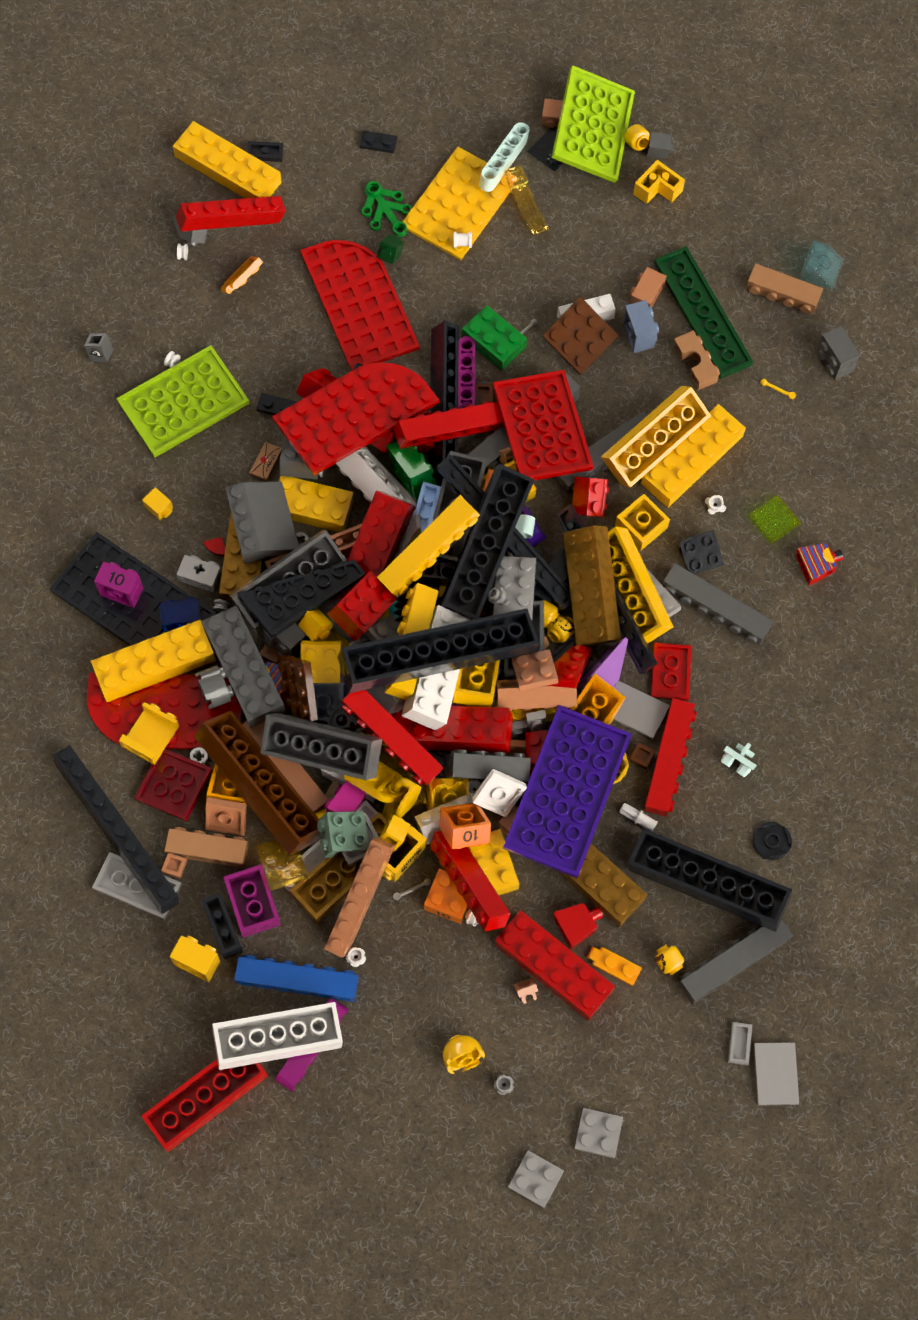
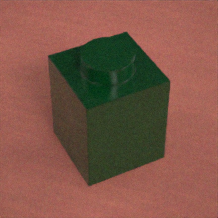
(390, 249)

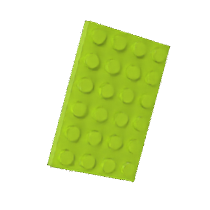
(593, 124)
(182, 401)

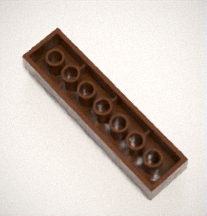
(259, 782)

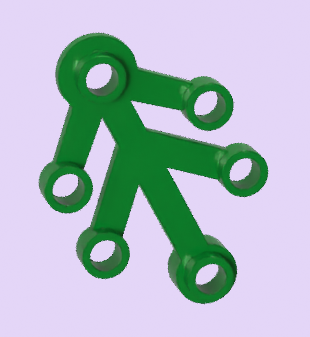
(386, 207)

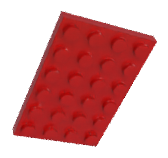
(543, 425)

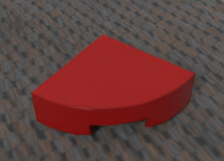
(215, 546)

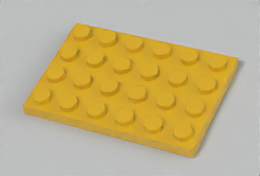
(455, 204)

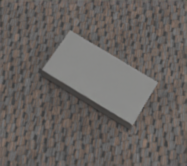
(740, 1043)

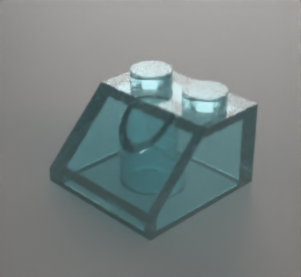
(821, 265)

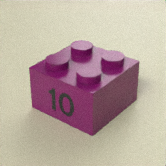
(118, 584)

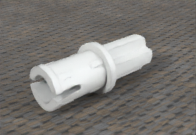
(638, 817)

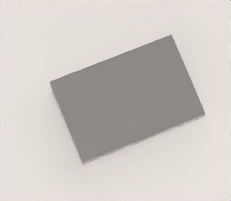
(640, 711)
(776, 1074)

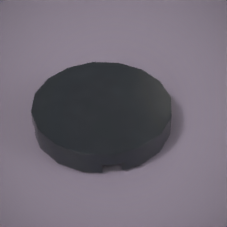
(772, 841)

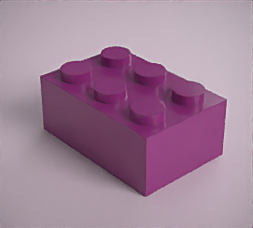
(252, 901)

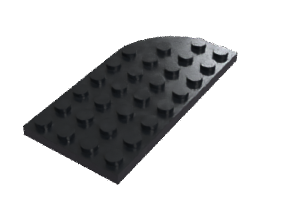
(129, 624)

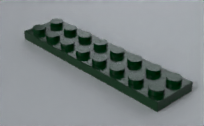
(703, 311)

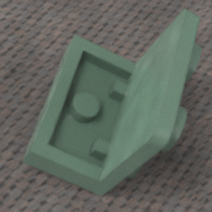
(342, 832)

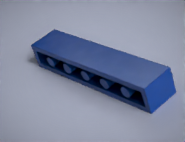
(296, 979)

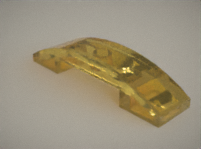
(524, 200)

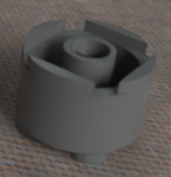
(214, 687)

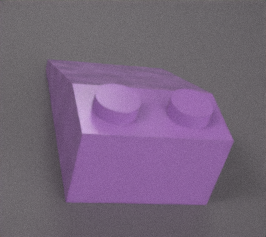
(608, 666)

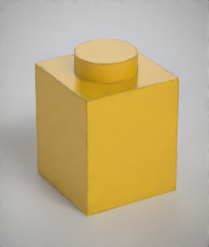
(158, 504)
(316, 625)
(395, 831)

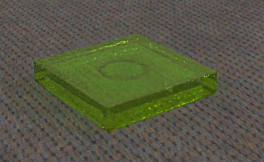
(774, 519)

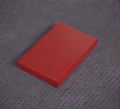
(672, 673)

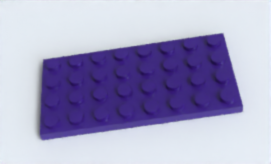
(567, 791)

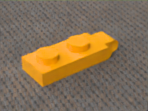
(240, 276)
(614, 965)

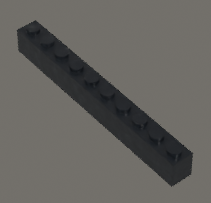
(444, 385)
(116, 829)

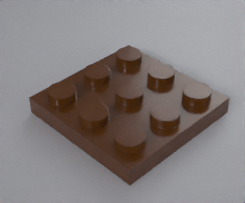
(580, 335)
(298, 687)

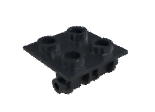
(544, 148)
(701, 552)

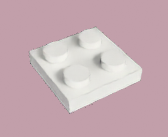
(499, 793)

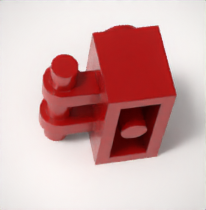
(590, 496)

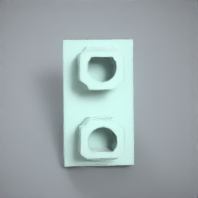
(746, 765)

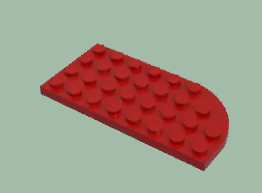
(359, 302)
(353, 412)
(175, 695)

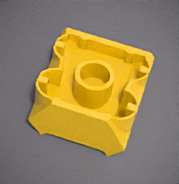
(445, 790)

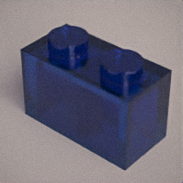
(179, 613)

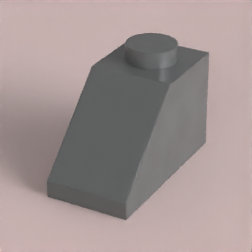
(192, 237)

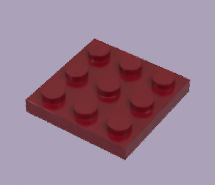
(173, 785)

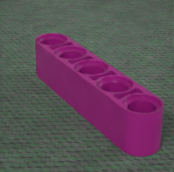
(466, 372)
(296, 1066)

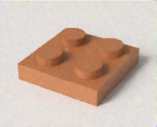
(534, 670)
(226, 816)

